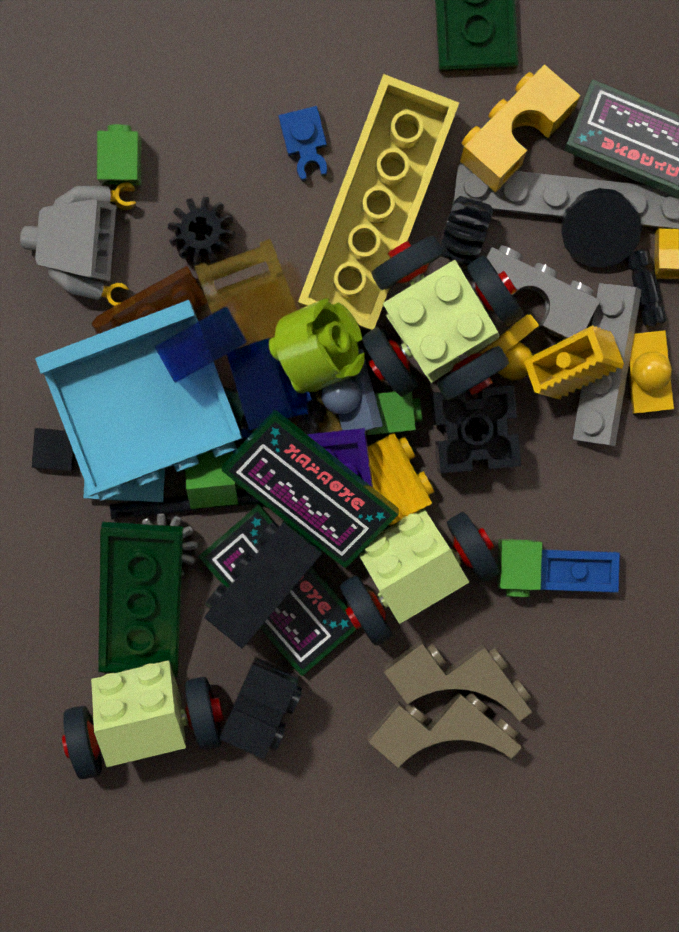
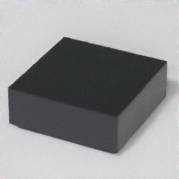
(52, 450)

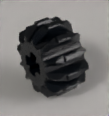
(212, 222)
(466, 230)

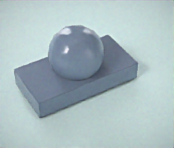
(354, 401)

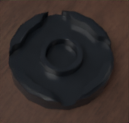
(601, 228)

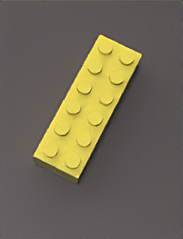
(379, 197)

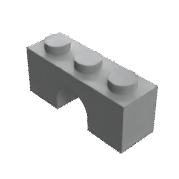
(566, 306)

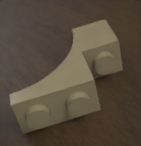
(420, 673)
(462, 718)

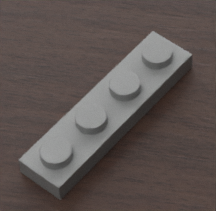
(602, 401)

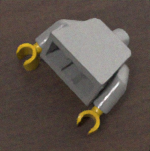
(77, 239)

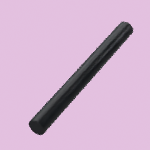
(169, 506)

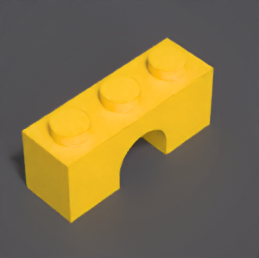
(540, 102)

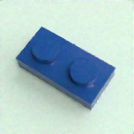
(580, 570)

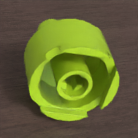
(318, 345)

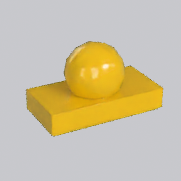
(514, 349)
(650, 373)

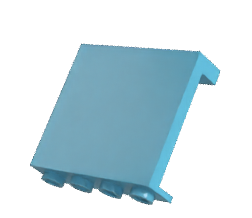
(129, 412)

